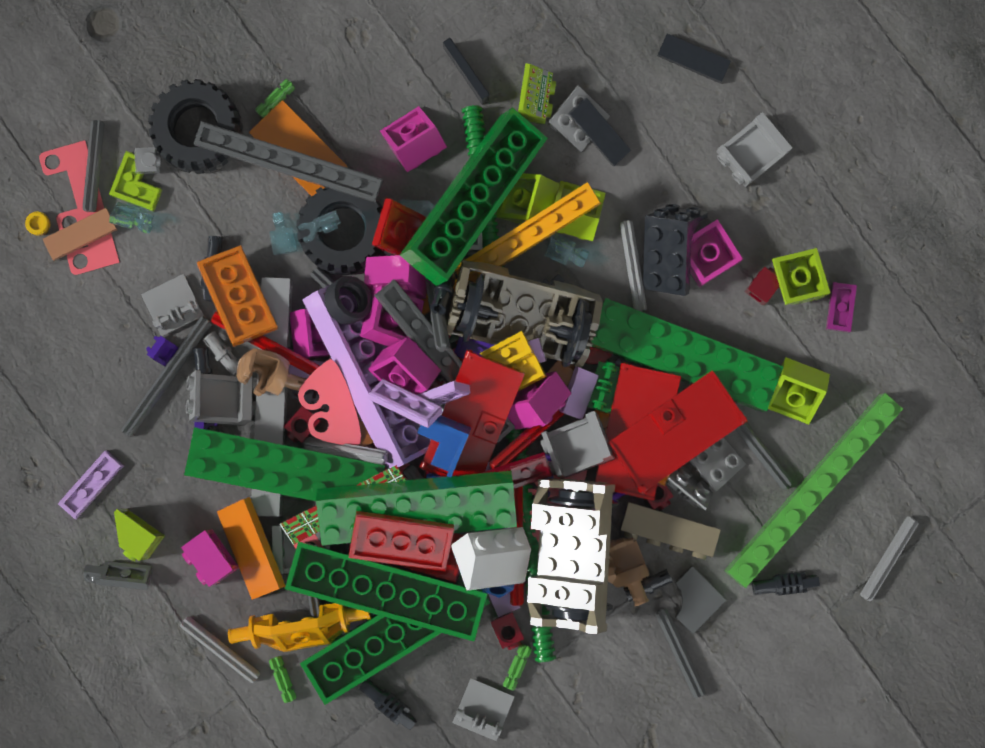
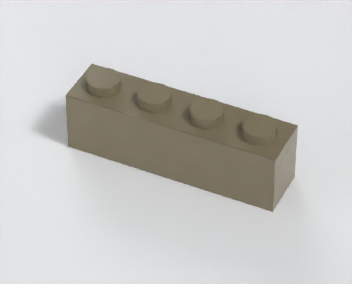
(669, 529)

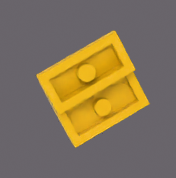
(518, 354)

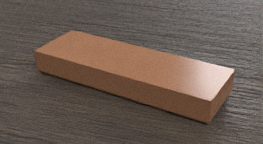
(79, 234)

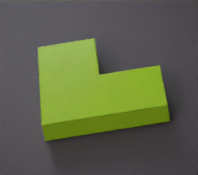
(129, 187)

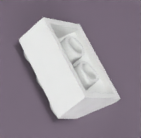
(492, 558)

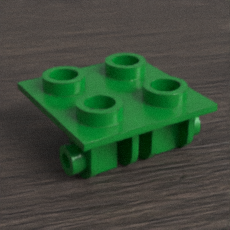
(605, 387)

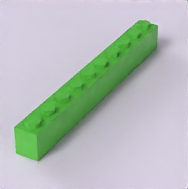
(813, 490)

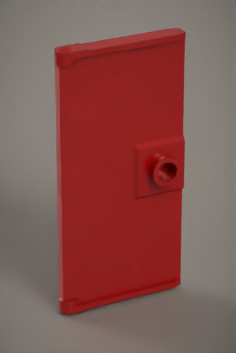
(636, 395)
(484, 410)
(677, 431)

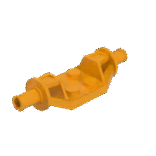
(301, 634)

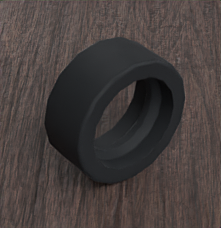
(336, 308)

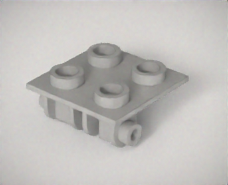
(565, 124)
(172, 305)
(718, 464)
(698, 492)
(483, 709)

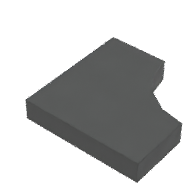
(698, 600)

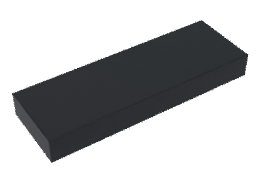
(694, 58)
(466, 71)
(599, 131)

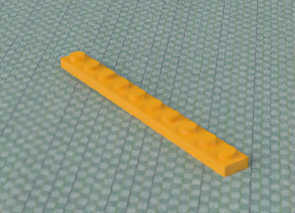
(532, 231)

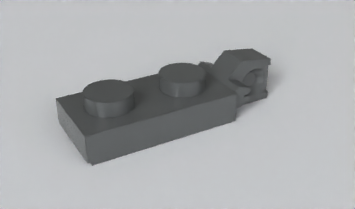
(119, 575)

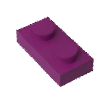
(841, 307)

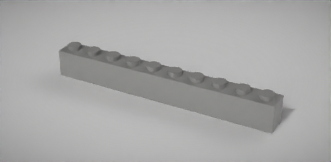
(268, 408)

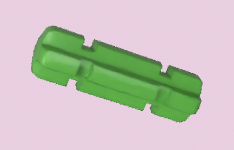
(275, 98)
(517, 667)
(282, 679)

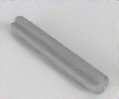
(633, 266)
(347, 450)
(889, 559)
(220, 649)

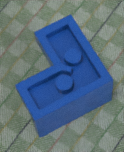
(451, 441)

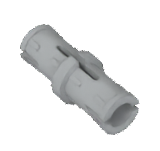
(222, 352)

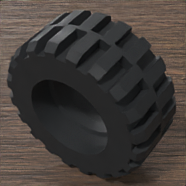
(173, 106)
(319, 252)

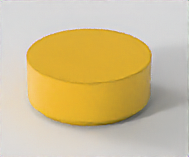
(37, 223)

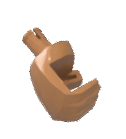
(272, 372)
(627, 568)

